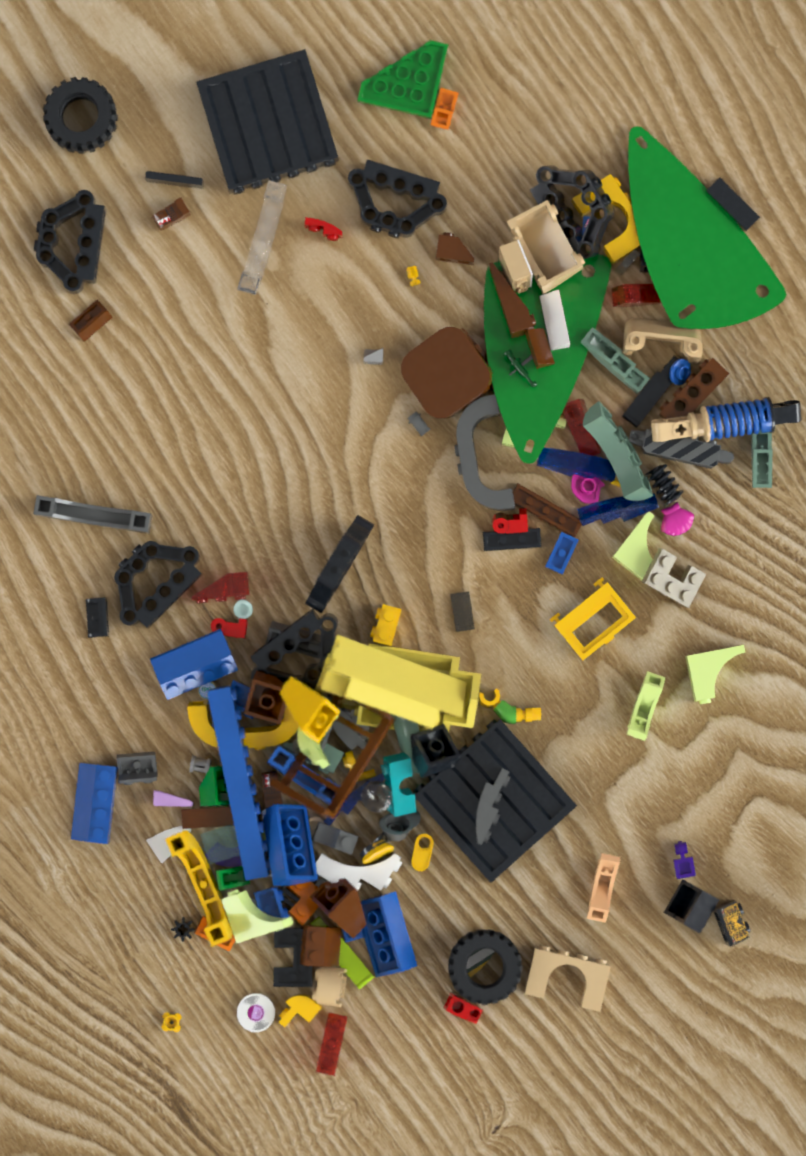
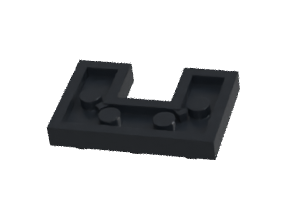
(298, 974)

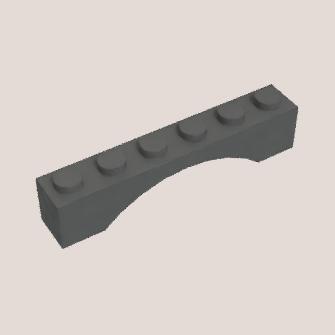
(92, 514)

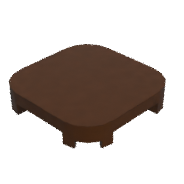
(446, 372)

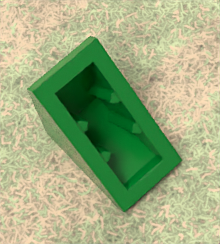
(231, 878)

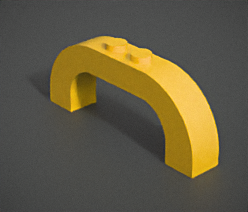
(256, 737)
(189, 851)

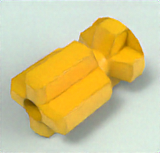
(413, 274)

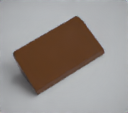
(90, 320)
(539, 347)

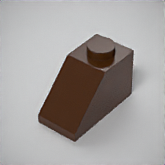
(453, 250)

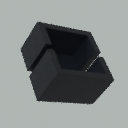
(691, 906)

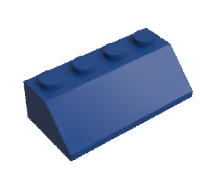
(194, 664)
(94, 803)
(289, 844)
(387, 935)

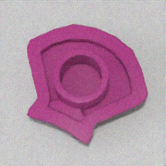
(586, 489)
(676, 520)

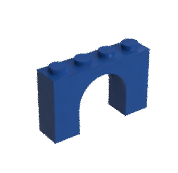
(282, 761)

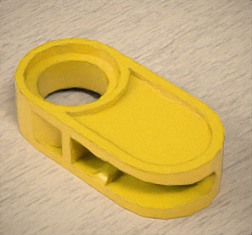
(421, 856)

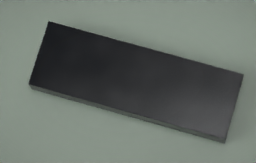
(172, 179)
(733, 204)
(508, 541)

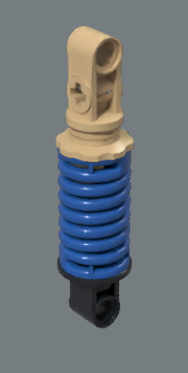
(728, 420)

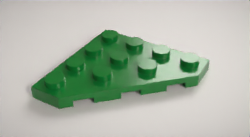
(409, 83)

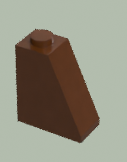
(341, 904)

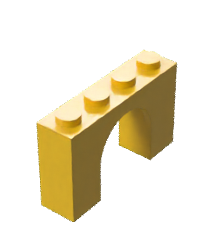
(628, 240)

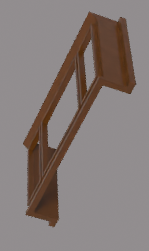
(349, 782)

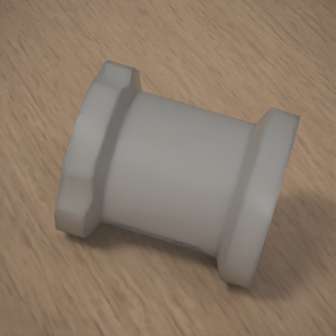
(200, 765)

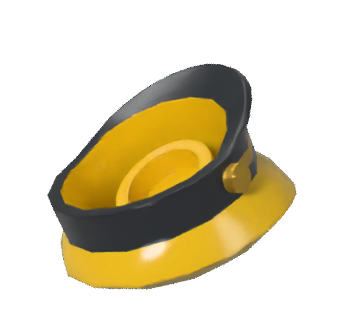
(376, 850)

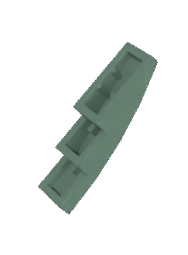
(612, 359)
(761, 460)

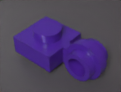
(683, 866)

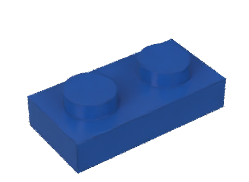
(561, 553)

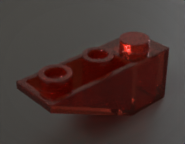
(634, 295)
(574, 415)
(230, 585)
(331, 1044)

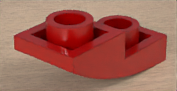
(329, 230)

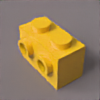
(386, 626)

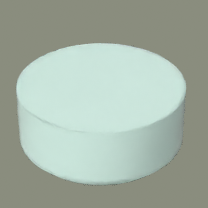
(243, 609)

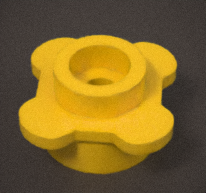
(166, 1023)

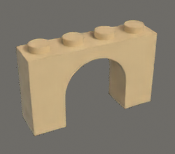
(594, 972)

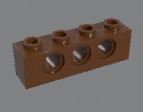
(716, 374)

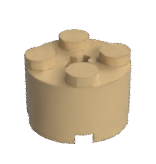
(330, 986)

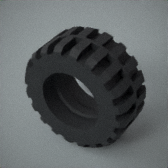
(73, 91)
(458, 966)

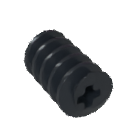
(665, 484)

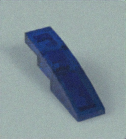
(576, 463)
(614, 508)
(353, 798)

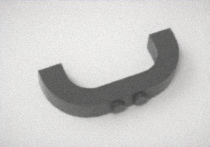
(476, 412)

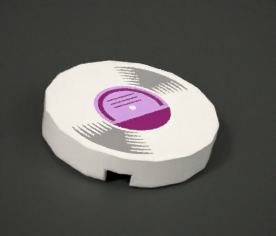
(255, 1012)

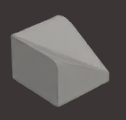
(373, 356)

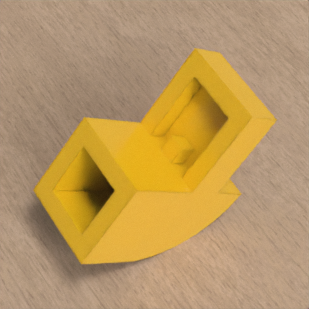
(300, 1004)

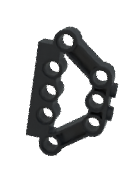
(64, 213)
(416, 219)
(596, 225)
(339, 563)
(126, 590)
(313, 623)

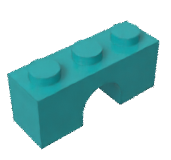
(395, 769)

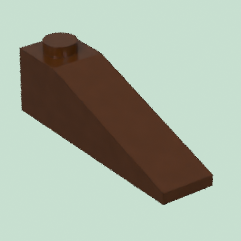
(514, 309)

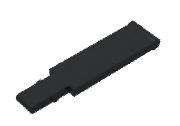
(649, 395)

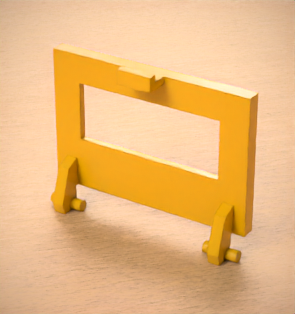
(586, 610)

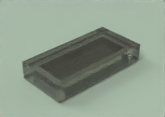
(462, 611)

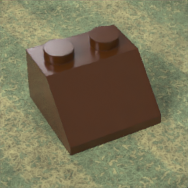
(265, 698)
(320, 946)

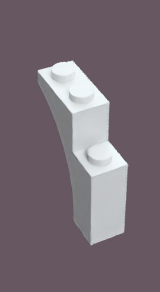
(375, 874)

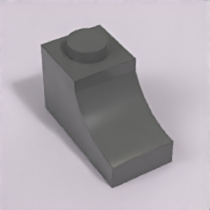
(335, 838)

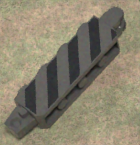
(682, 449)

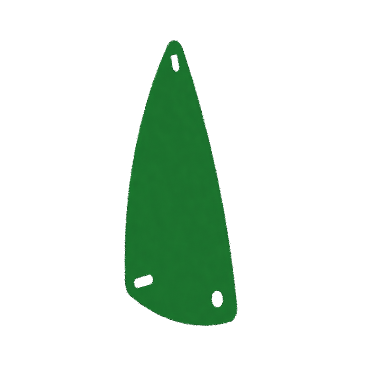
(694, 244)
(529, 410)

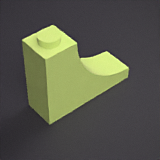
(634, 551)
(704, 670)
(247, 919)

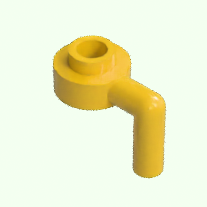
(349, 761)

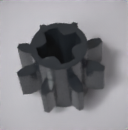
(179, 933)

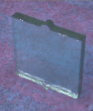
(220, 844)

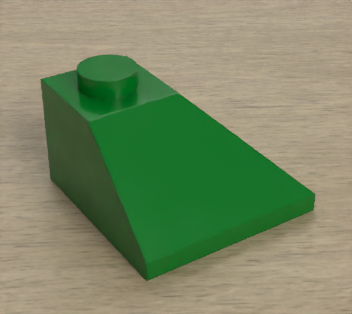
(213, 788)

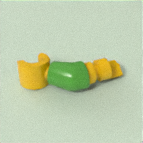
(508, 713)

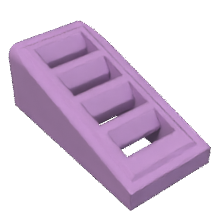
(165, 799)

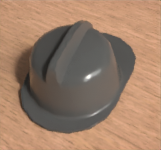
(398, 827)

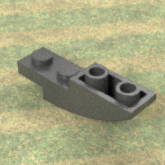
(347, 735)
(486, 814)

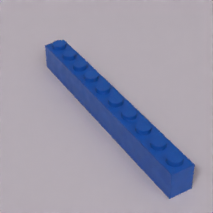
(238, 782)

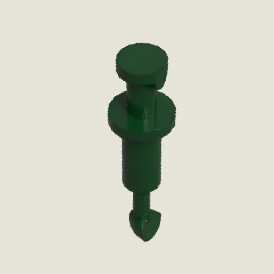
(518, 366)

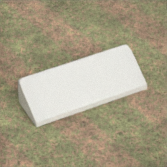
(554, 320)

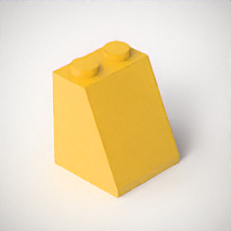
(309, 709)

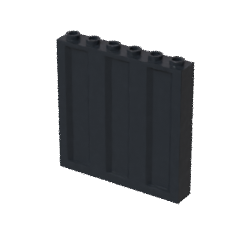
(267, 122)
(527, 808)

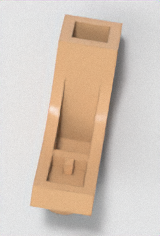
(602, 887)

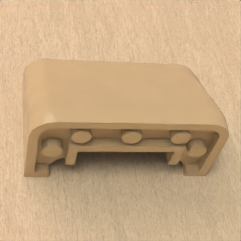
(545, 246)
(638, 330)

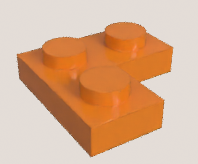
(305, 906)

